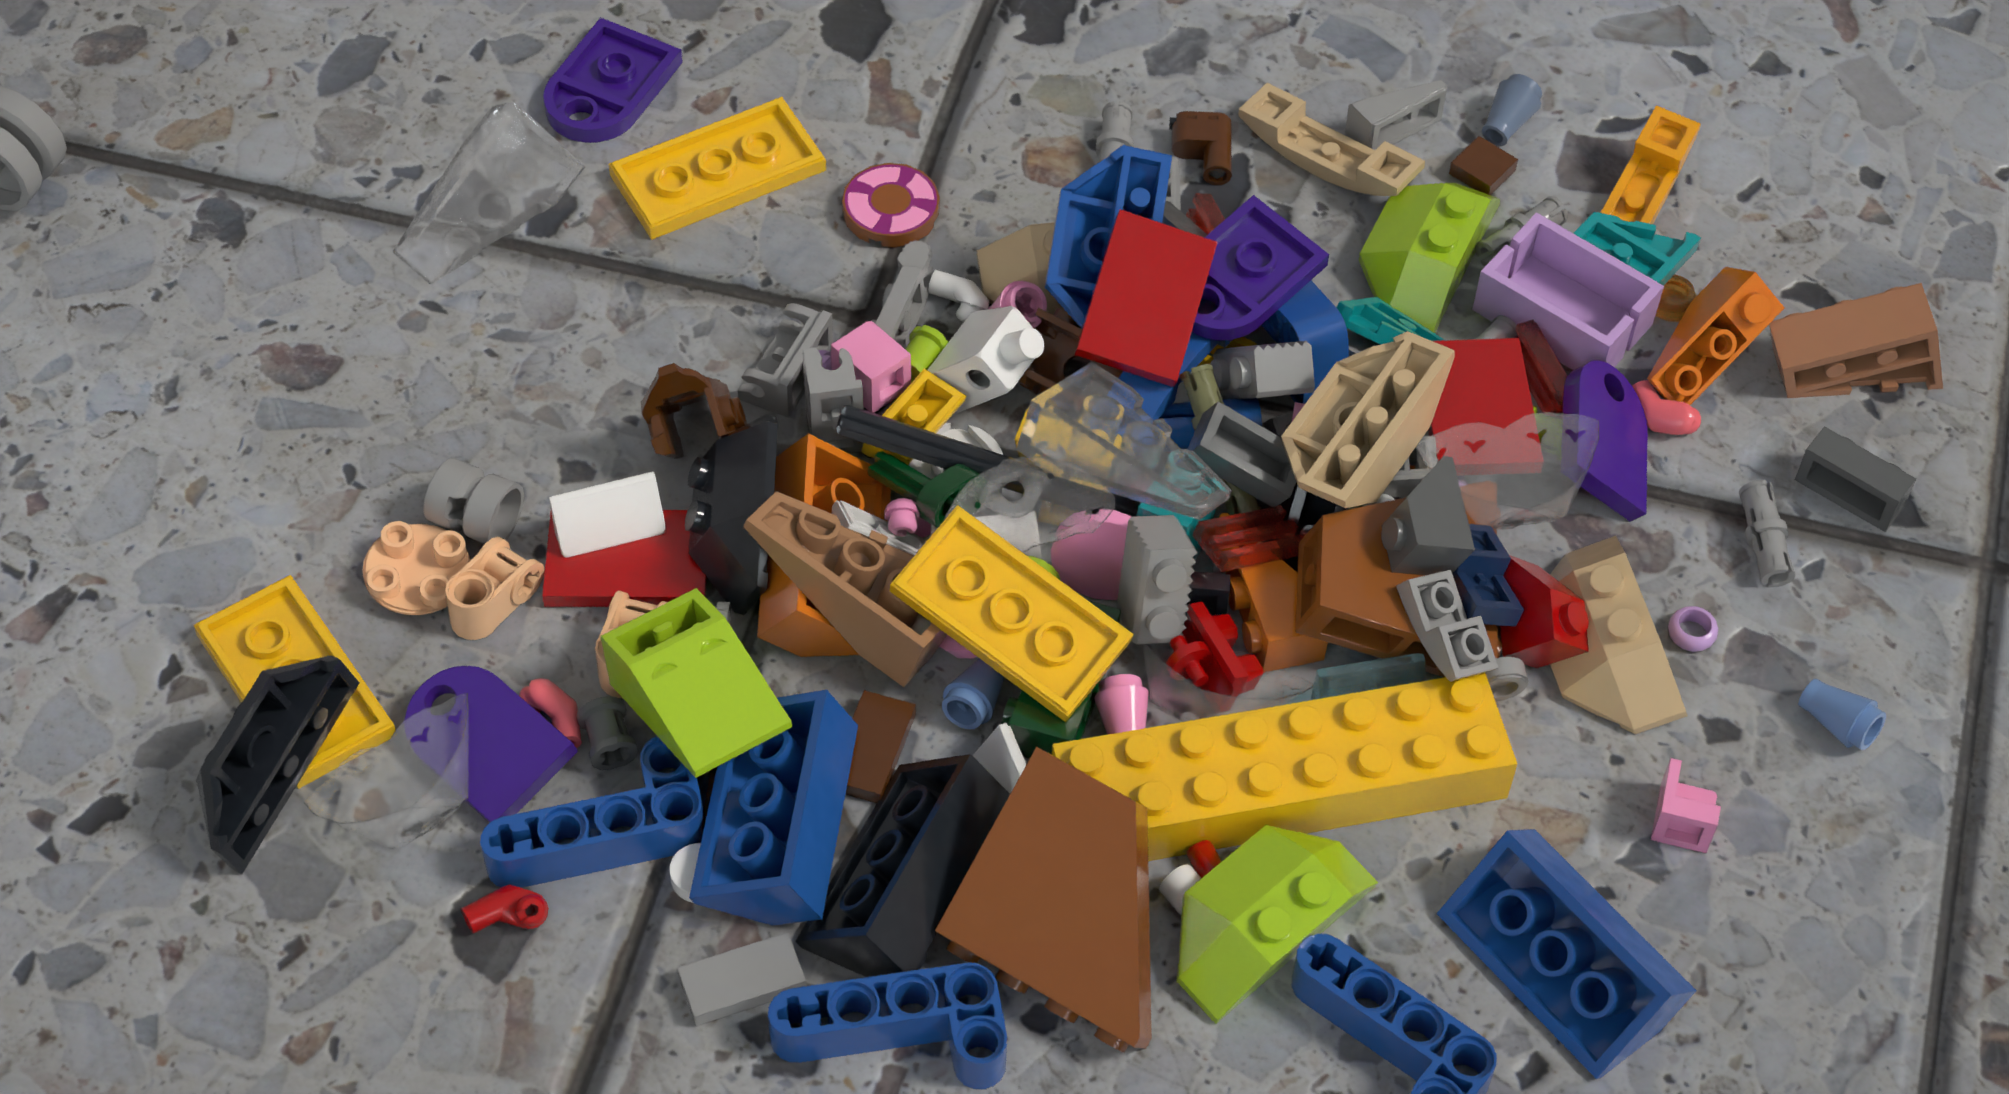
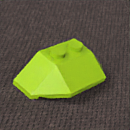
(1425, 247)
(1258, 909)

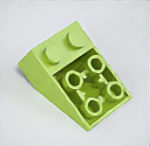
(693, 682)

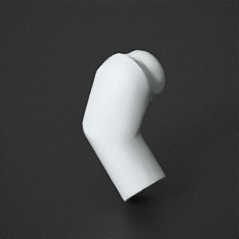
(960, 291)

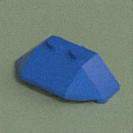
(1086, 214)

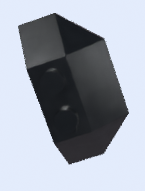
(727, 490)
(268, 751)

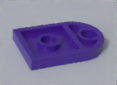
(611, 78)
(1255, 270)
(1620, 458)
(509, 741)

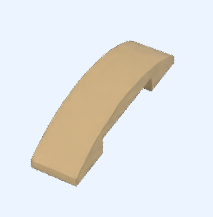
(1323, 151)

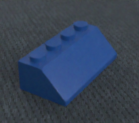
(778, 818)
(1565, 951)

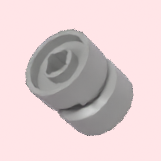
(469, 501)

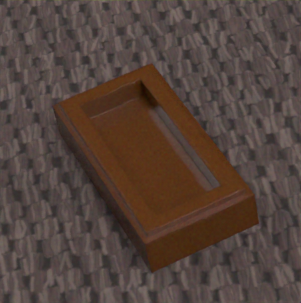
(878, 744)

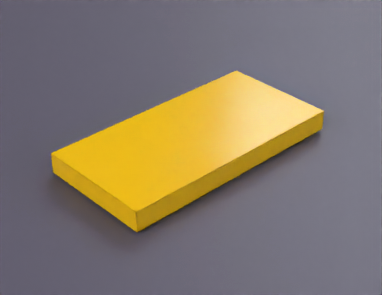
(717, 167)
(1011, 613)
(284, 629)

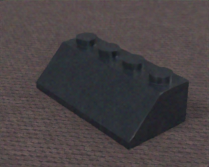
(906, 866)

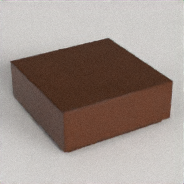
(1483, 166)

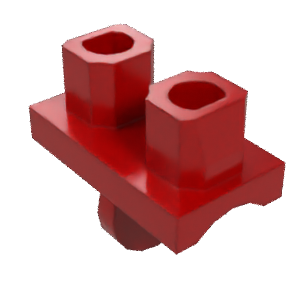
(1208, 654)

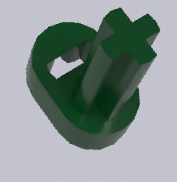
(932, 495)

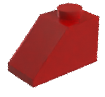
(1552, 618)

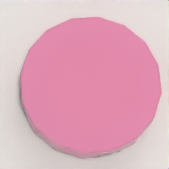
(1093, 560)

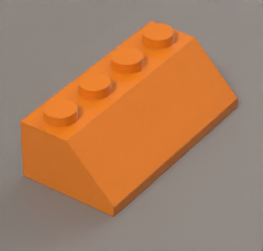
(817, 476)

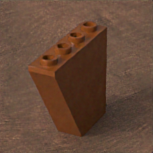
(1351, 592)
(1064, 900)

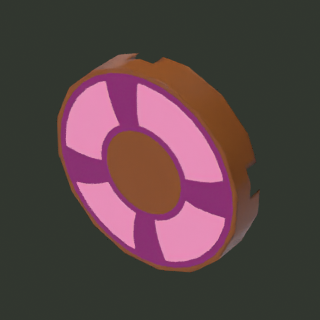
(890, 204)

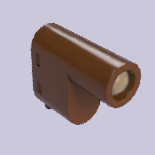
(1205, 138)

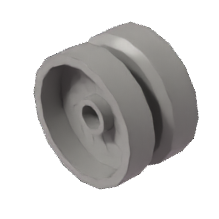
(28, 149)

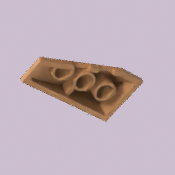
(848, 583)

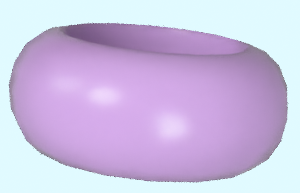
(1689, 642)

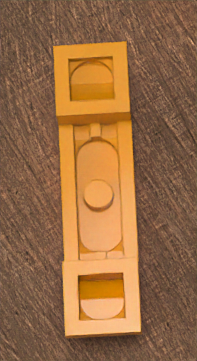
(1653, 167)

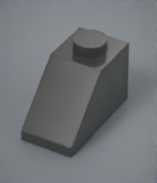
(1430, 526)

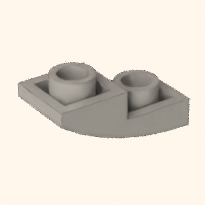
(1439, 619)

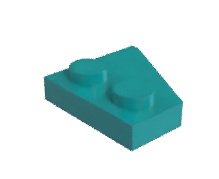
(1638, 245)
(1380, 321)

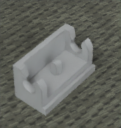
(779, 375)
(827, 395)

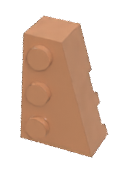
(1859, 343)

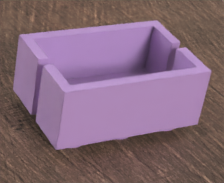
(1572, 290)

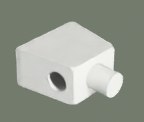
(996, 346)

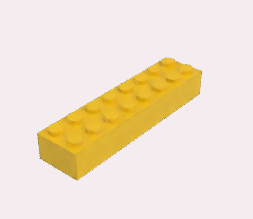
(1307, 763)

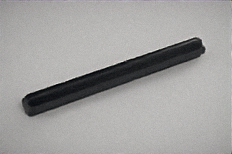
(934, 448)

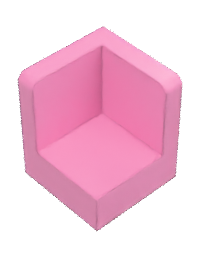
(876, 361)
(1684, 813)

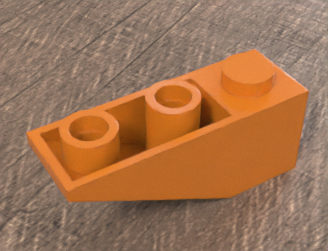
(1713, 333)
(1267, 606)

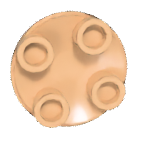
(411, 566)

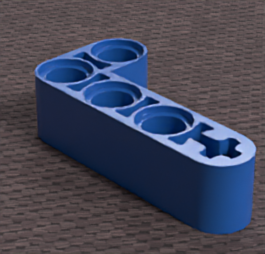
(1312, 319)
(511, 839)
(1318, 981)
(892, 1028)

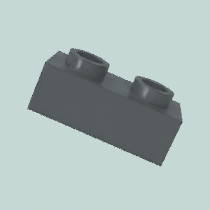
(1244, 454)
(1855, 479)

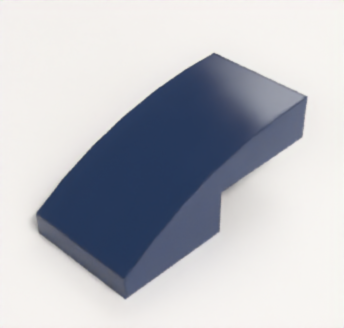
(1482, 582)

